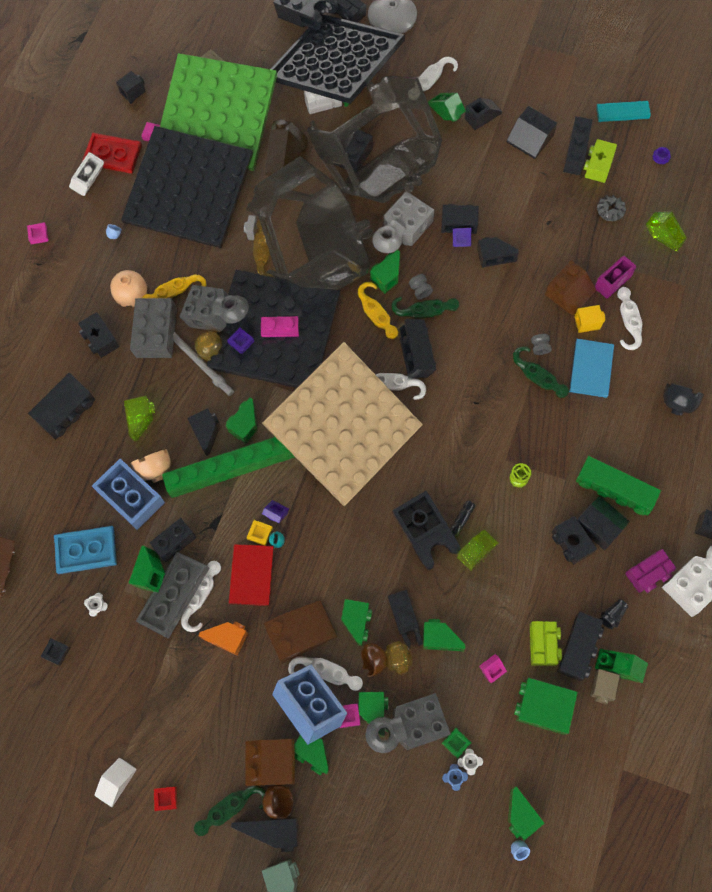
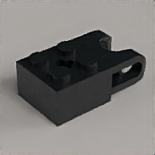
(305, 12)
(427, 534)

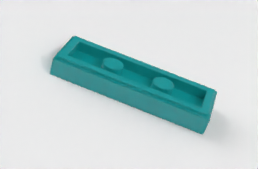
(623, 111)

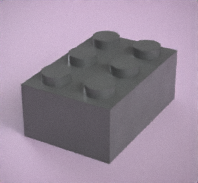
(153, 328)

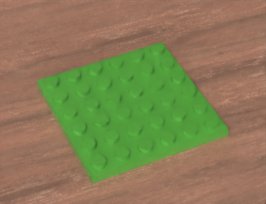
(219, 101)

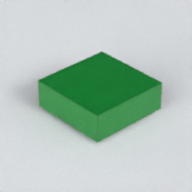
(456, 743)

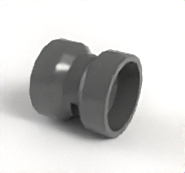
(420, 285)

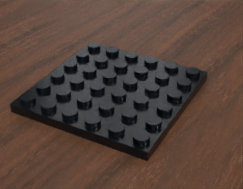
(337, 58)
(187, 186)
(277, 359)

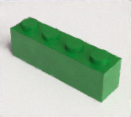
(618, 486)

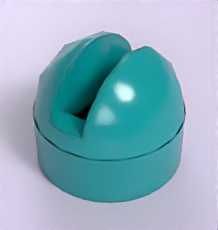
(280, 542)

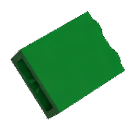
(546, 706)

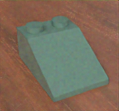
(281, 877)

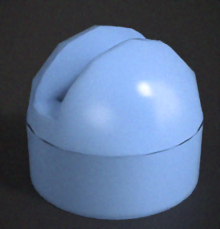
(113, 231)
(520, 850)

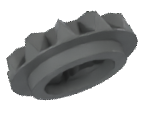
(613, 214)

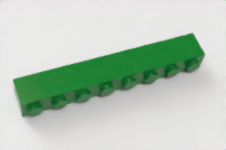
(225, 466)

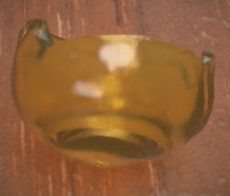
(208, 344)

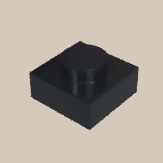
(55, 652)

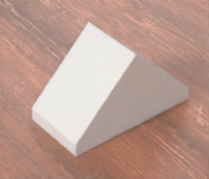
(114, 781)

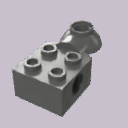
(212, 308)
(410, 725)

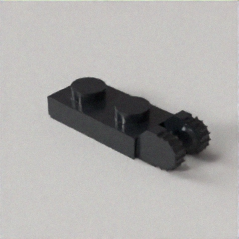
(404, 616)

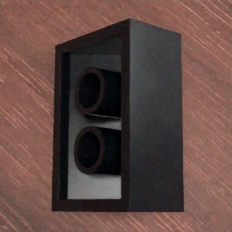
(62, 406)

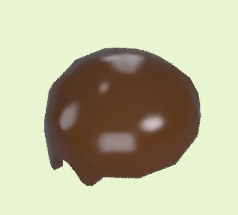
(373, 659)
(278, 802)

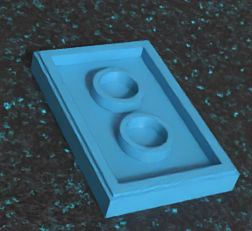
(591, 368)
(85, 549)

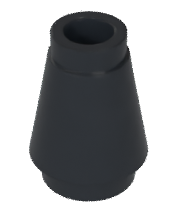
(613, 615)

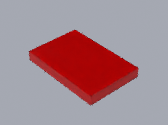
(116, 152)
(251, 575)

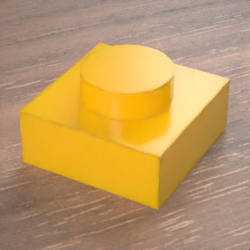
(259, 532)

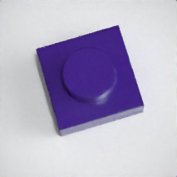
(461, 237)
(240, 341)
(275, 511)

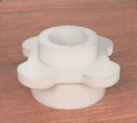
(94, 610)
(476, 761)

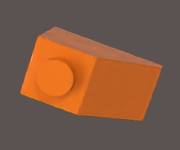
(226, 636)

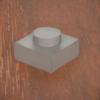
(250, 227)

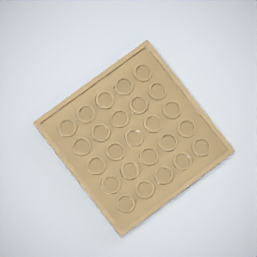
(342, 424)

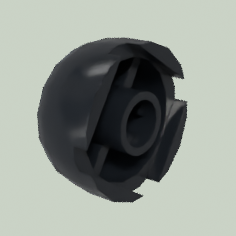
(681, 399)

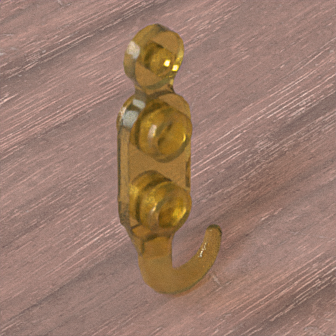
(261, 251)

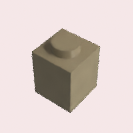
(604, 686)

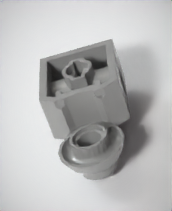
(403, 224)

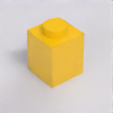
(589, 318)

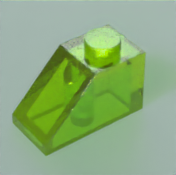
(666, 230)
(138, 415)
(477, 549)

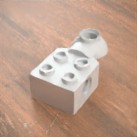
(692, 584)

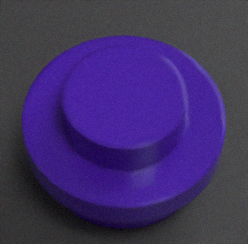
(661, 155)

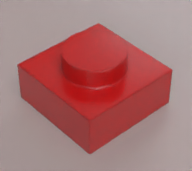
(165, 798)

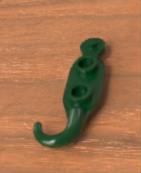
(425, 308)
(539, 375)
(227, 809)

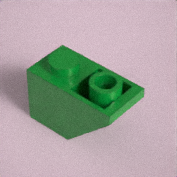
(387, 272)
(244, 423)
(147, 571)
(354, 618)
(626, 665)
(373, 706)
(312, 753)

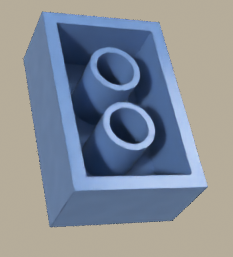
(128, 494)
(309, 704)

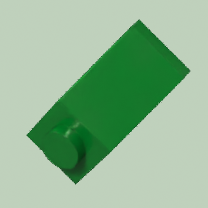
(447, 106)
(440, 637)
(522, 816)

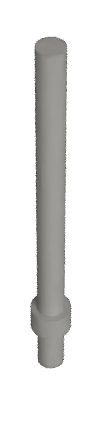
(217, 379)

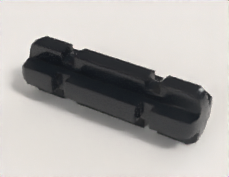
(462, 518)

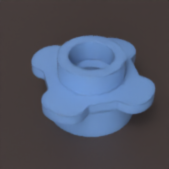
(461, 776)

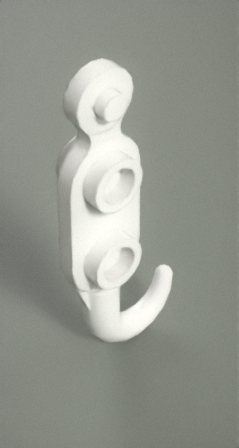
(434, 71)
(631, 318)
(399, 382)
(200, 596)
(328, 671)

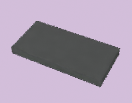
(176, 591)

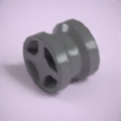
(541, 344)

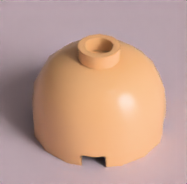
(128, 286)
(152, 466)

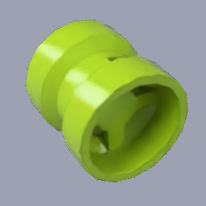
(518, 479)

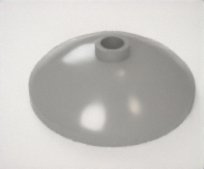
(392, 15)

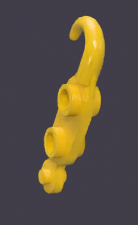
(175, 287)
(376, 311)

